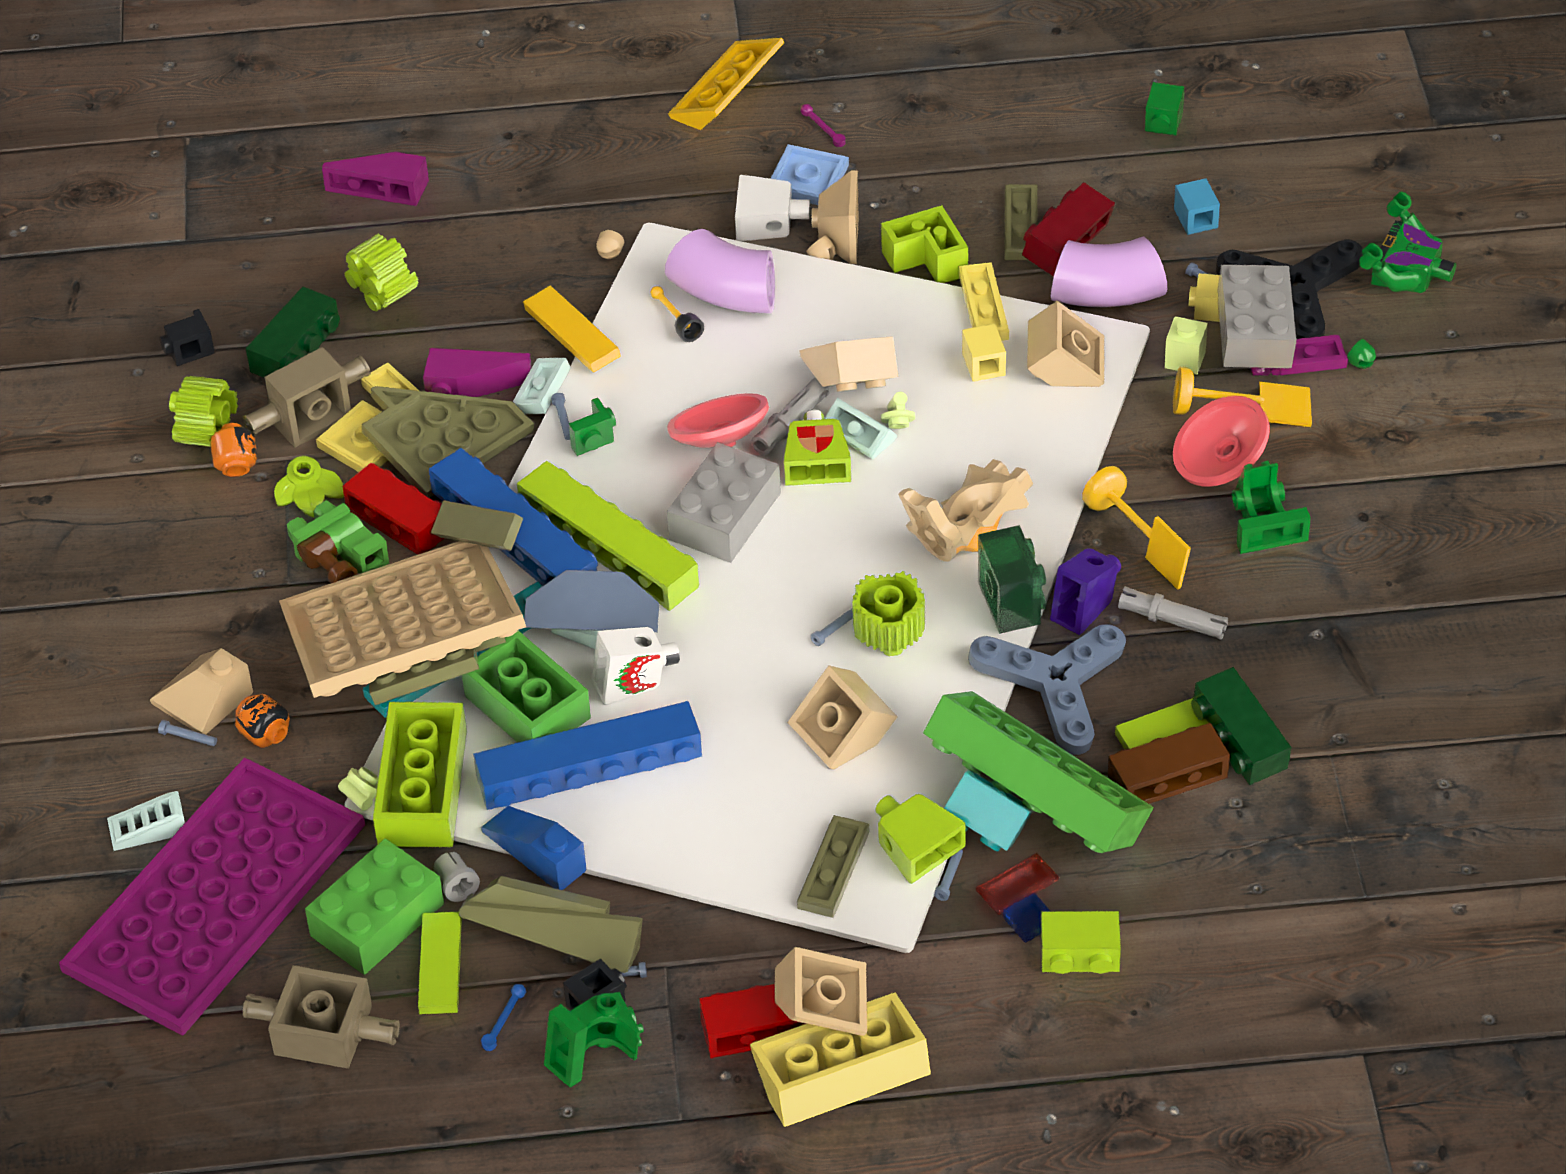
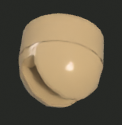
(609, 244)
(822, 248)

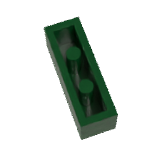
(293, 332)
(1242, 724)

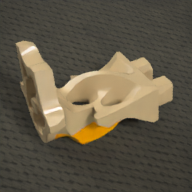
(979, 502)

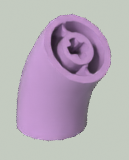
(723, 272)
(1108, 274)

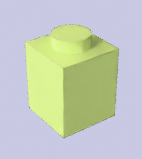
(1186, 344)

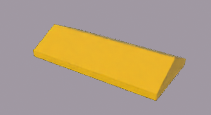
(723, 81)

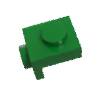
(593, 430)

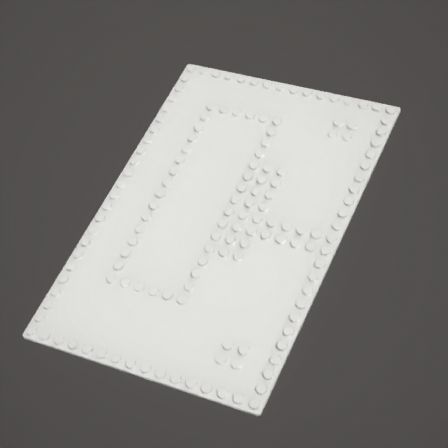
(759, 800)

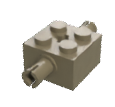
(307, 396)
(321, 1017)

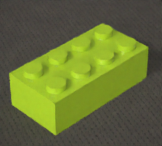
(420, 774)

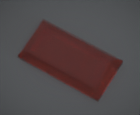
(1017, 883)

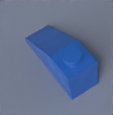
(539, 845)

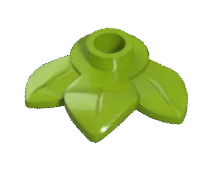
(309, 488)

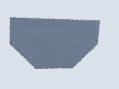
(591, 603)

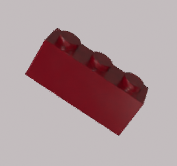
(1077, 219)

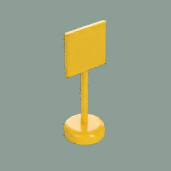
(1280, 402)
(1165, 548)

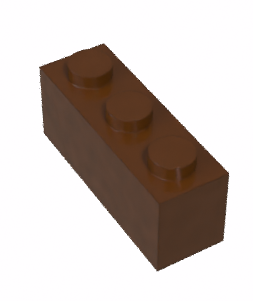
(1171, 764)

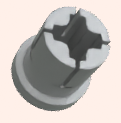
(456, 877)

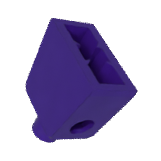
(1083, 589)

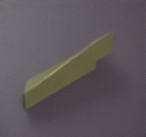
(557, 920)

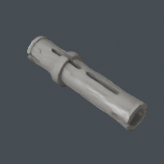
(779, 422)
(1178, 614)

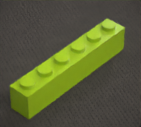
(611, 535)

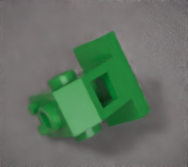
(1261, 492)
(599, 1022)

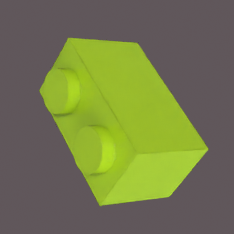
(1080, 941)

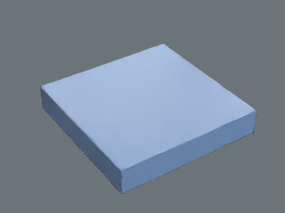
(809, 171)

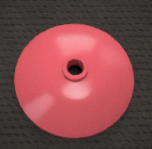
(719, 420)
(1221, 441)

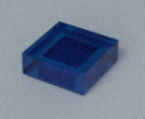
(1026, 917)

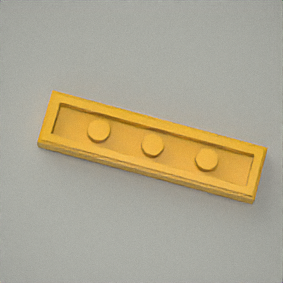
(572, 329)

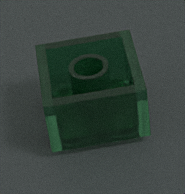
(1010, 579)

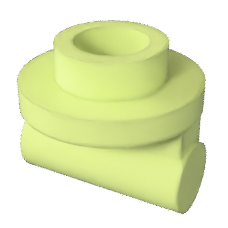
(897, 416)
(360, 787)

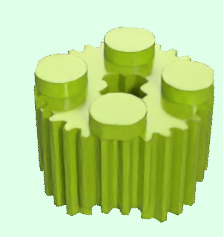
(380, 271)
(201, 409)
(888, 612)

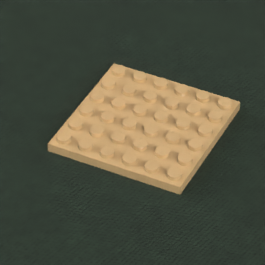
(400, 616)

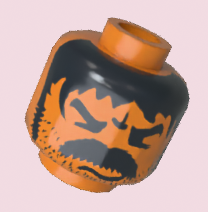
(233, 450)
(262, 720)

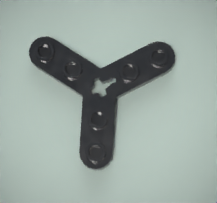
(1313, 274)

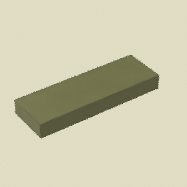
(1020, 214)
(477, 525)
(833, 866)

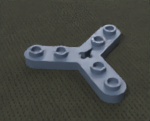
(1061, 697)

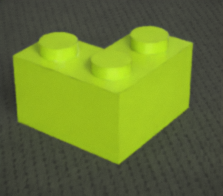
(925, 239)

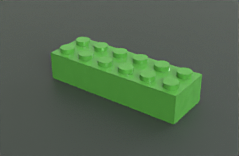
(1037, 772)

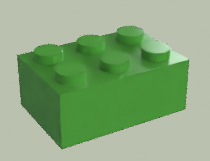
(526, 691)
(374, 906)

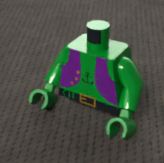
(1408, 254)

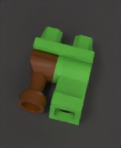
(335, 534)

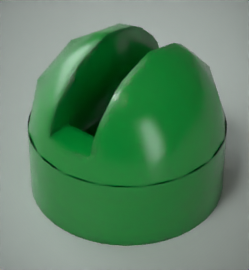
(1362, 355)

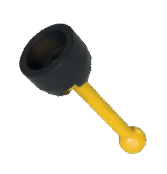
(687, 321)

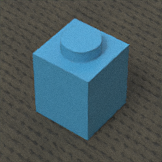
(1196, 206)

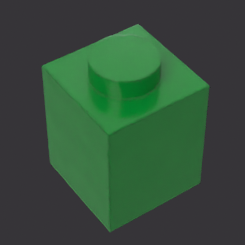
(1164, 108)

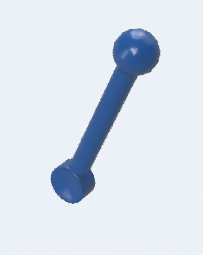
(489, 1041)

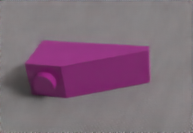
(383, 177)
(474, 371)

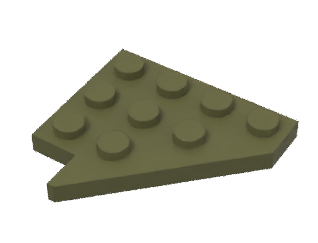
(429, 426)
(428, 673)

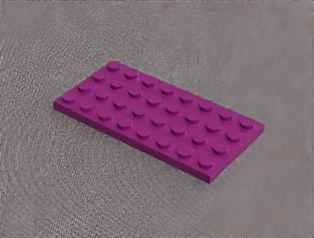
(212, 896)

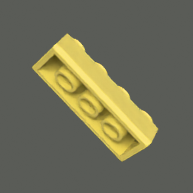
(826, 1068)

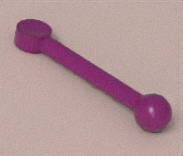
(838, 139)

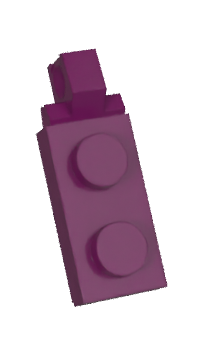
(1311, 356)

